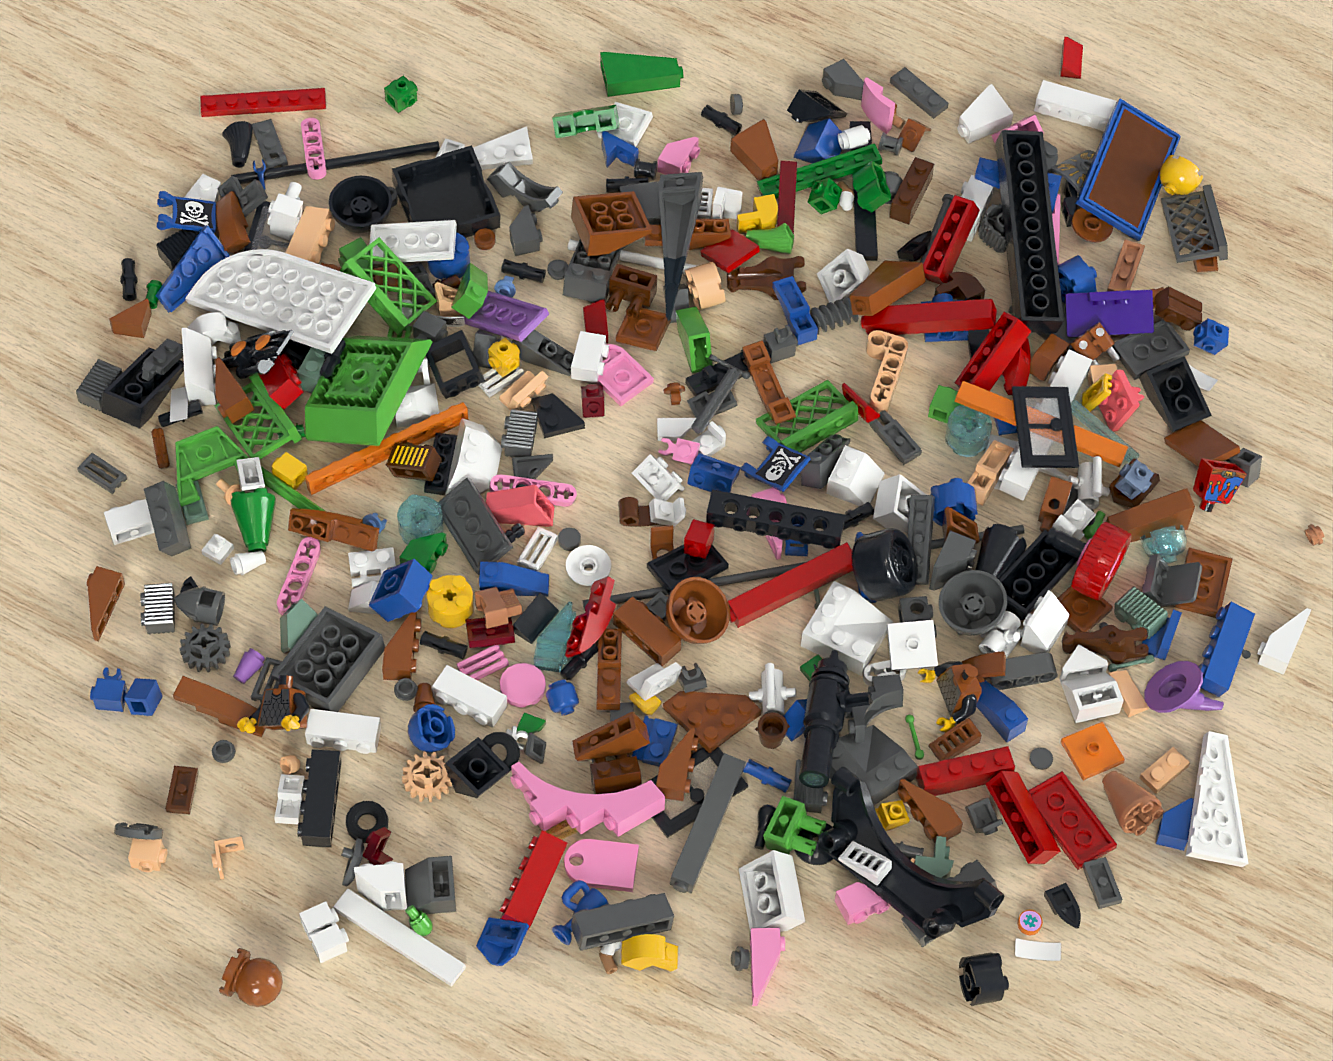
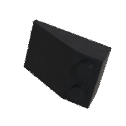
(1175, 394)

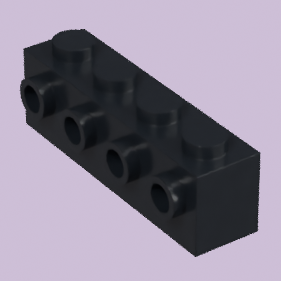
(321, 798)

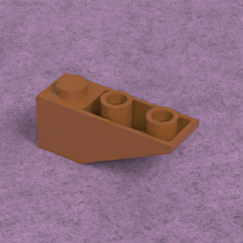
(399, 652)
(674, 769)
(933, 813)

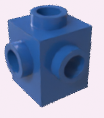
(1211, 336)

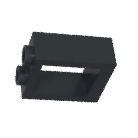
(449, 346)

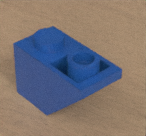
(1175, 826)

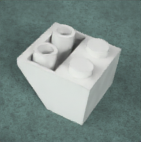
(1044, 625)
(1092, 696)
(382, 885)

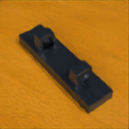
(711, 376)

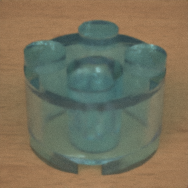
(968, 431)
(419, 518)

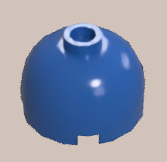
(431, 729)

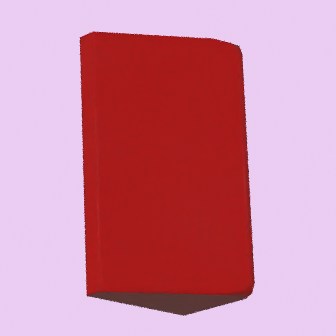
(1071, 59)
(596, 319)
(865, 410)

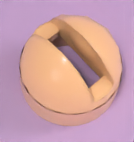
(289, 764)

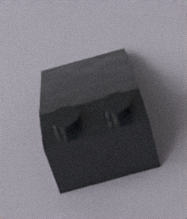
(135, 398)

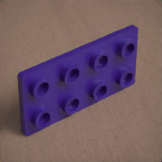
(1116, 310)

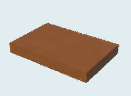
(1200, 442)
(1212, 582)

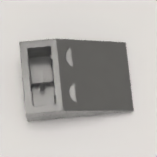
(589, 275)

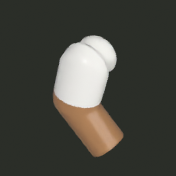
(846, 197)
(606, 956)

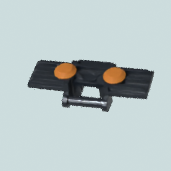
(256, 353)

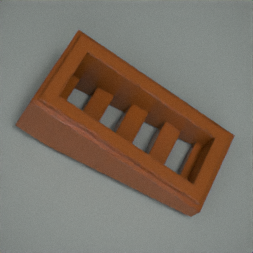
(966, 725)

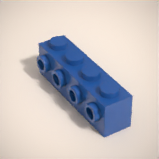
(1225, 648)

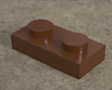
(182, 790)

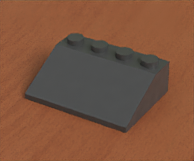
(331, 659)

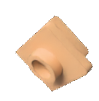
(220, 847)

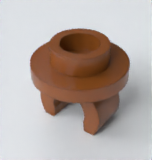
(674, 390)

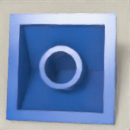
(819, 142)

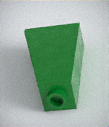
(638, 73)

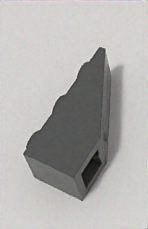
(545, 353)
(823, 461)

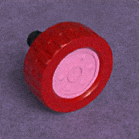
(1097, 558)

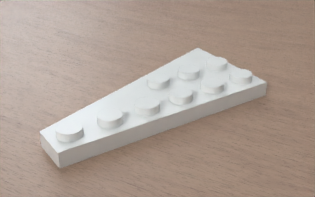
(1216, 817)

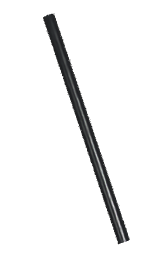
(345, 161)

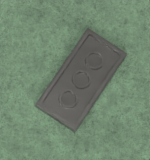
(474, 525)

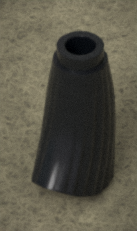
(239, 139)

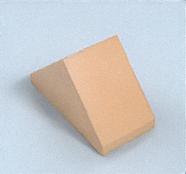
(445, 296)

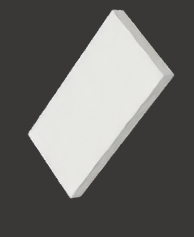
(416, 240)

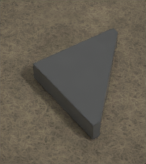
(530, 466)

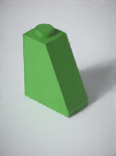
(694, 338)

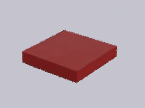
(730, 252)

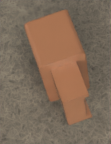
(497, 606)

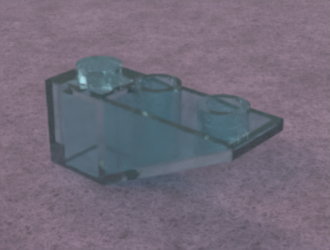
(552, 642)

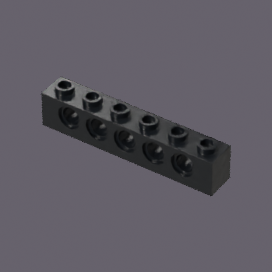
(768, 510)

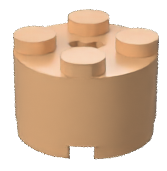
(705, 285)

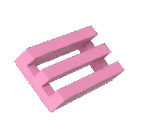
(481, 660)

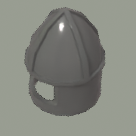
(202, 604)

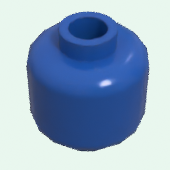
(562, 697)

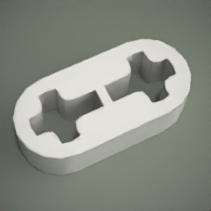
(881, 669)

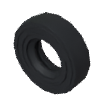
(508, 742)
(363, 808)

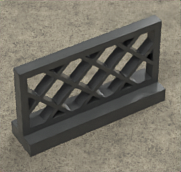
(1211, 218)

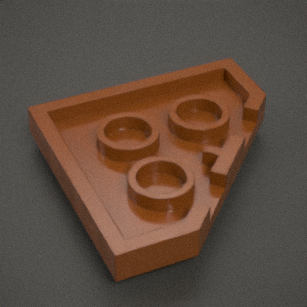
(712, 715)

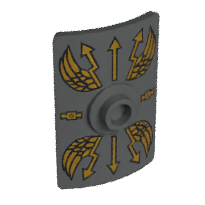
(1075, 168)

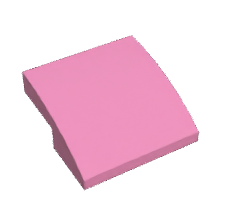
(876, 106)

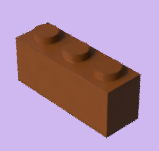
(647, 631)

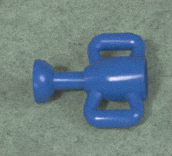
(591, 899)

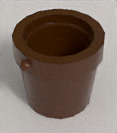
(772, 730)

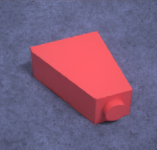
(521, 505)

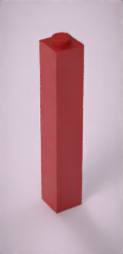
(933, 317)
(791, 585)

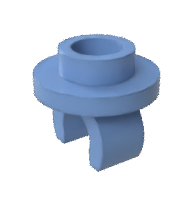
(505, 287)
(373, 520)

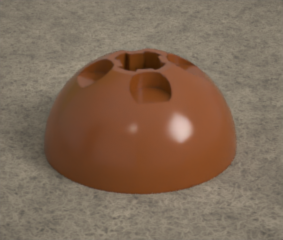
(704, 603)

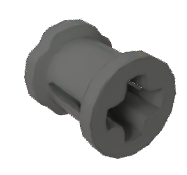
(890, 144)

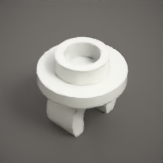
(516, 735)

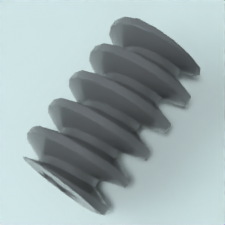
(832, 314)

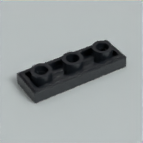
(445, 448)

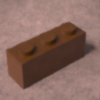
(911, 190)

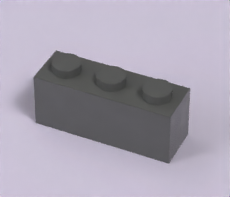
(167, 518)

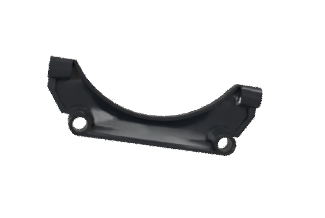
(920, 897)

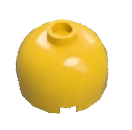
(1179, 176)

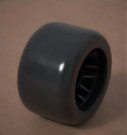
(884, 564)

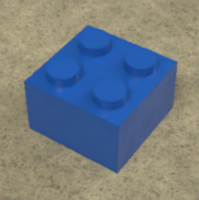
(401, 590)

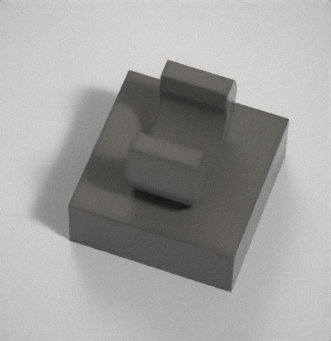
(692, 679)

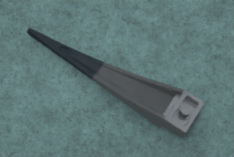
(679, 207)

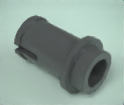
(909, 851)

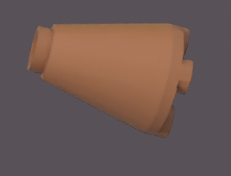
(1131, 803)

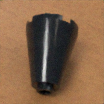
(999, 549)

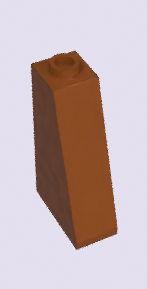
(886, 285)
(1159, 513)

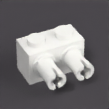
(286, 212)

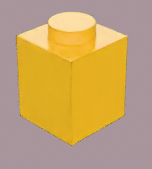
(289, 470)

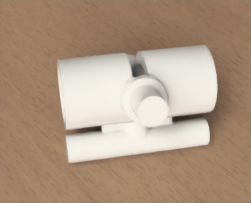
(1090, 483)
(1003, 636)
(772, 691)

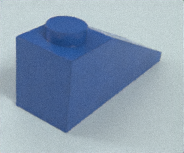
(508, 576)
(1001, 712)

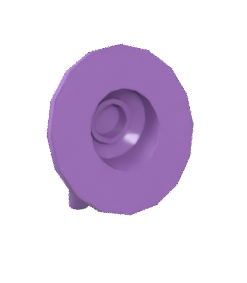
(1177, 688)

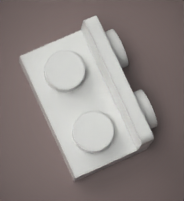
(657, 479)

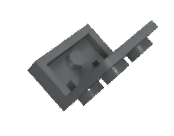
(1171, 584)

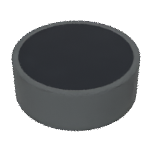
(736, 104)

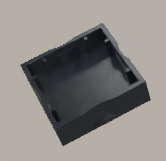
(447, 190)

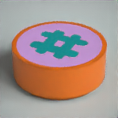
(1030, 922)

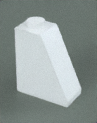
(984, 116)

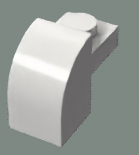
(216, 327)
(1074, 520)

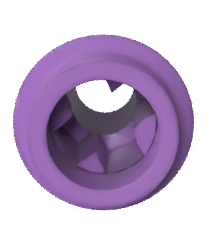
(249, 665)

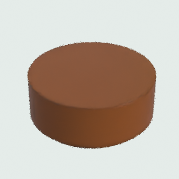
(484, 239)

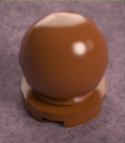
(253, 980)

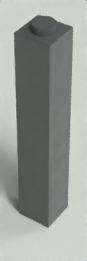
(707, 824)

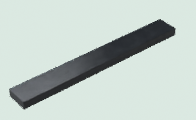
(863, 219)

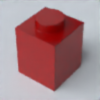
(699, 539)

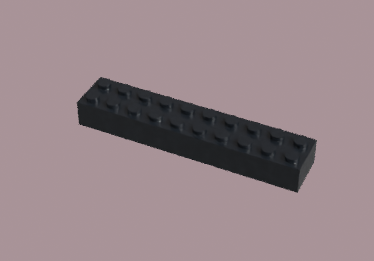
(1029, 230)

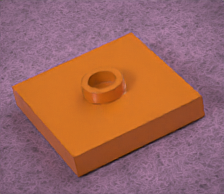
(1092, 750)

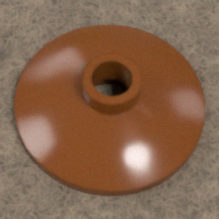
(1090, 226)

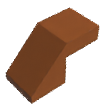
(1047, 356)

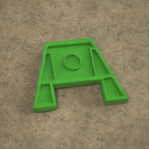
(202, 456)

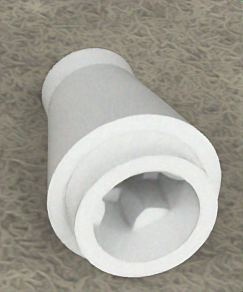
(245, 562)

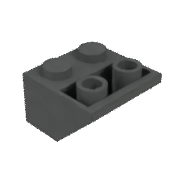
(431, 885)

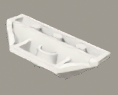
(474, 456)

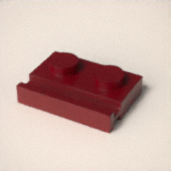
(480, 636)

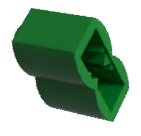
(871, 187)

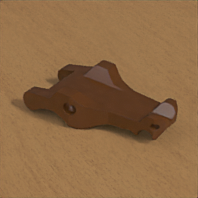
(764, 274)
(1110, 642)

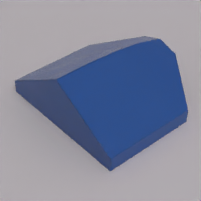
(501, 940)

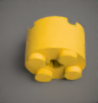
(450, 601)

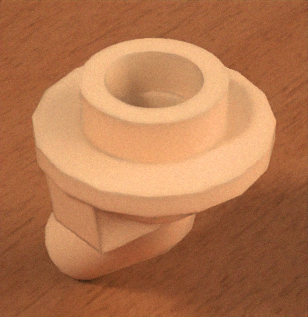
(225, 487)

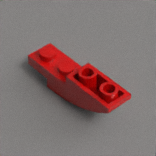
(1018, 369)
(591, 624)

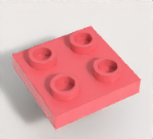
(1121, 401)

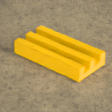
(1097, 392)

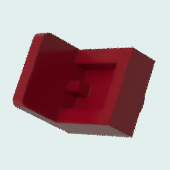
(592, 400)
(375, 844)

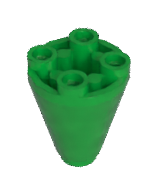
(254, 517)

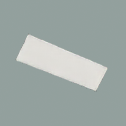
(178, 404)

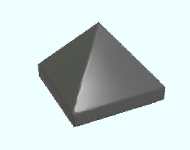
(535, 748)

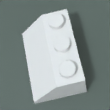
(199, 367)
(772, 892)

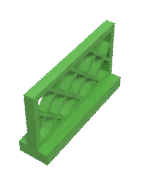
(379, 301)
(275, 413)
(817, 428)

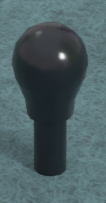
(764, 817)

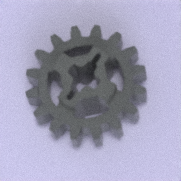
(194, 648)

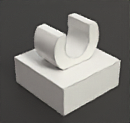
(217, 549)

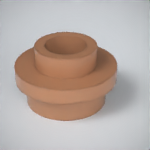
(1314, 534)

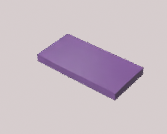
(507, 316)

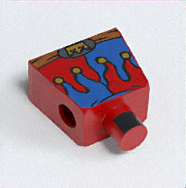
(1217, 482)

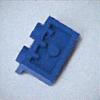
(713, 474)

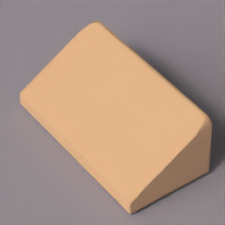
(1133, 700)

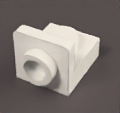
(711, 440)
(667, 512)

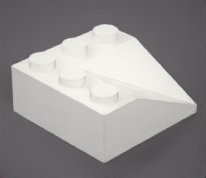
(847, 625)

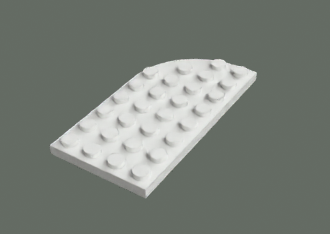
(284, 293)

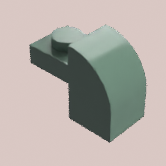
(940, 863)

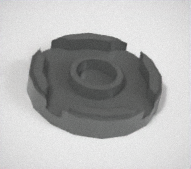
(138, 831)

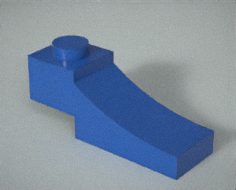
(795, 310)

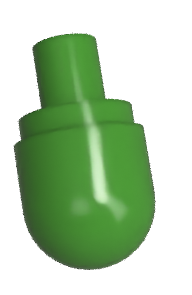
(1089, 531)
(419, 921)

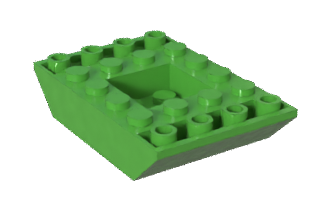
(364, 390)

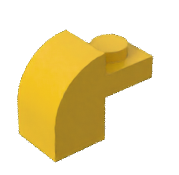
(763, 215)
(649, 950)

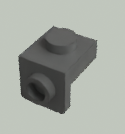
(983, 817)

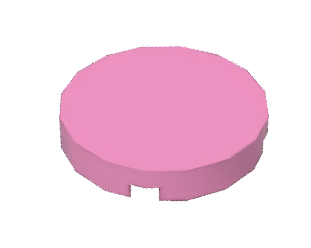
(523, 685)

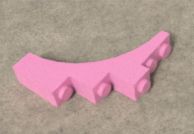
(584, 811)

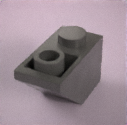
(523, 233)

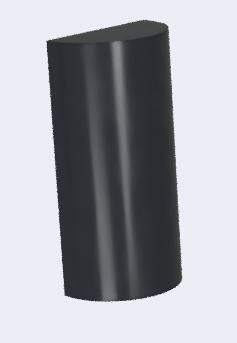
(1034, 575)

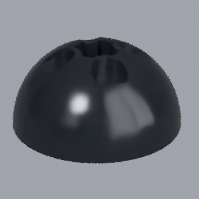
(360, 203)

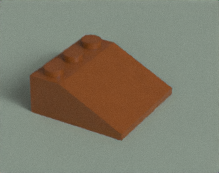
(608, 221)

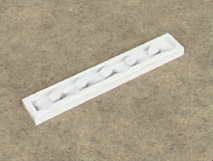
(399, 937)

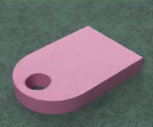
(623, 376)
(604, 864)

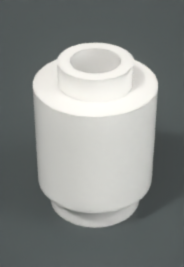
(854, 138)

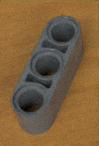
(1026, 671)

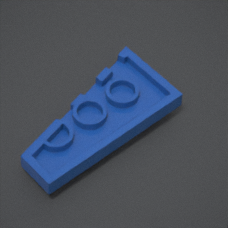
(988, 173)
(199, 258)

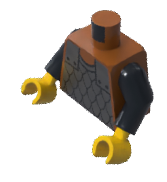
(959, 690)
(279, 710)

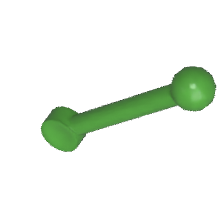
(919, 754)

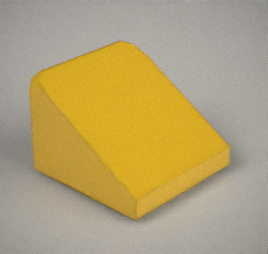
(648, 706)

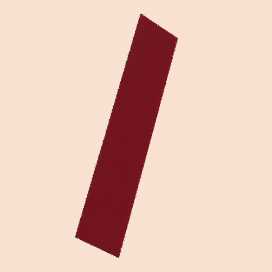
(787, 193)

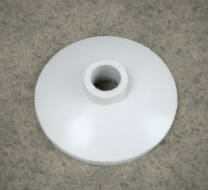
(588, 557)

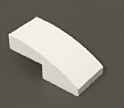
(289, 799)

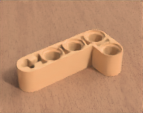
(887, 353)

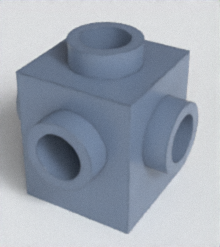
(1134, 479)

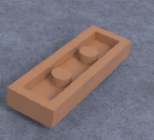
(1126, 266)

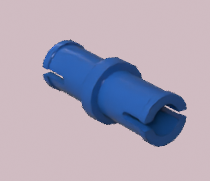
(767, 775)

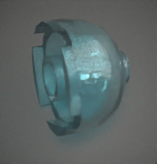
(1165, 542)

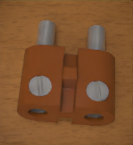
(1095, 342)

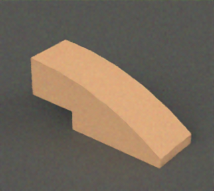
(989, 470)

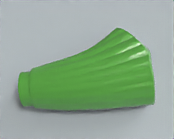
(775, 239)

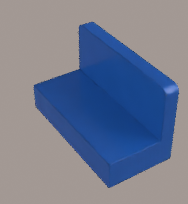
(1161, 641)

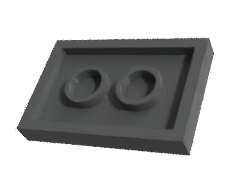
(1150, 350)

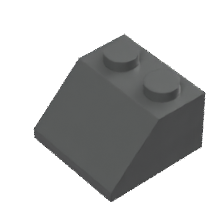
(954, 558)

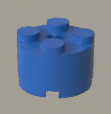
(448, 268)
(1076, 277)
(956, 495)

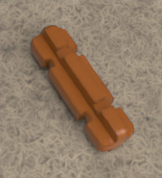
(160, 448)

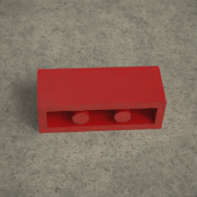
(282, 382)

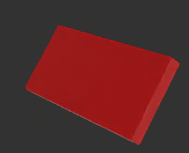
(1071, 820)

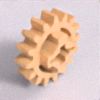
(426, 787)

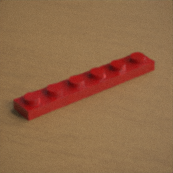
(263, 102)

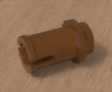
(453, 282)

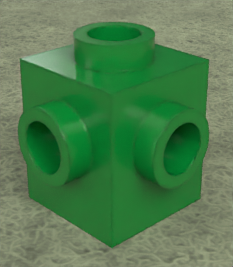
(401, 94)
(824, 195)

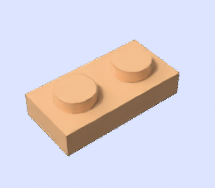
(1164, 770)

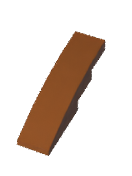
(215, 703)

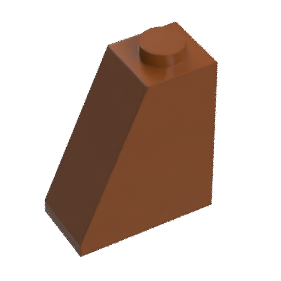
(756, 150)

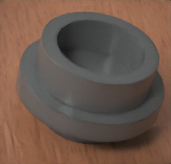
(557, 269)
(405, 689)
(223, 751)
(740, 958)

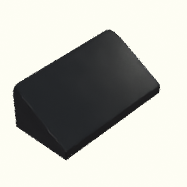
(535, 618)

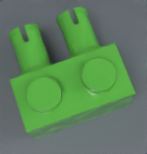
(786, 824)

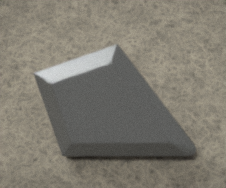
(355, 857)

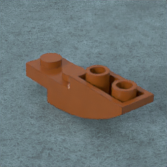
(705, 233)
(333, 526)
(609, 670)

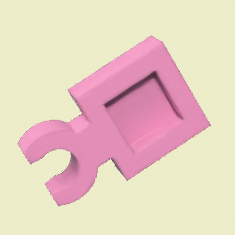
(682, 451)

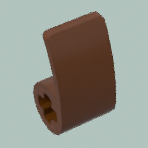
(632, 514)

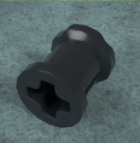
(645, 169)

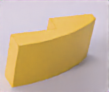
(892, 814)

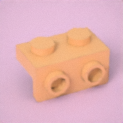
(523, 389)

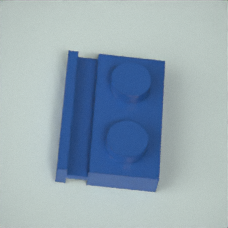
(661, 738)

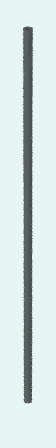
(748, 576)

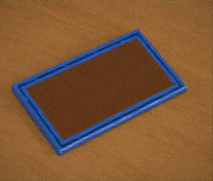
(1127, 170)

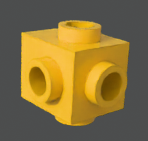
(504, 356)

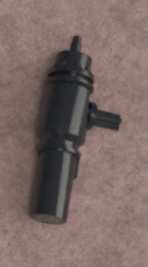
(824, 718)

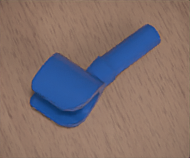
(260, 172)

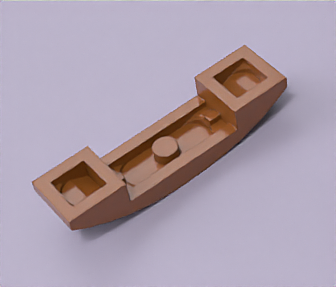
(766, 383)

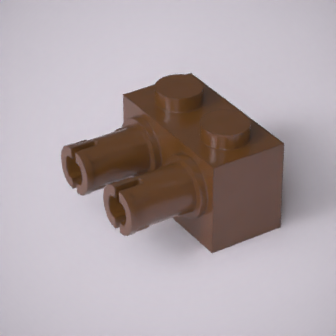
(633, 286)
(615, 774)

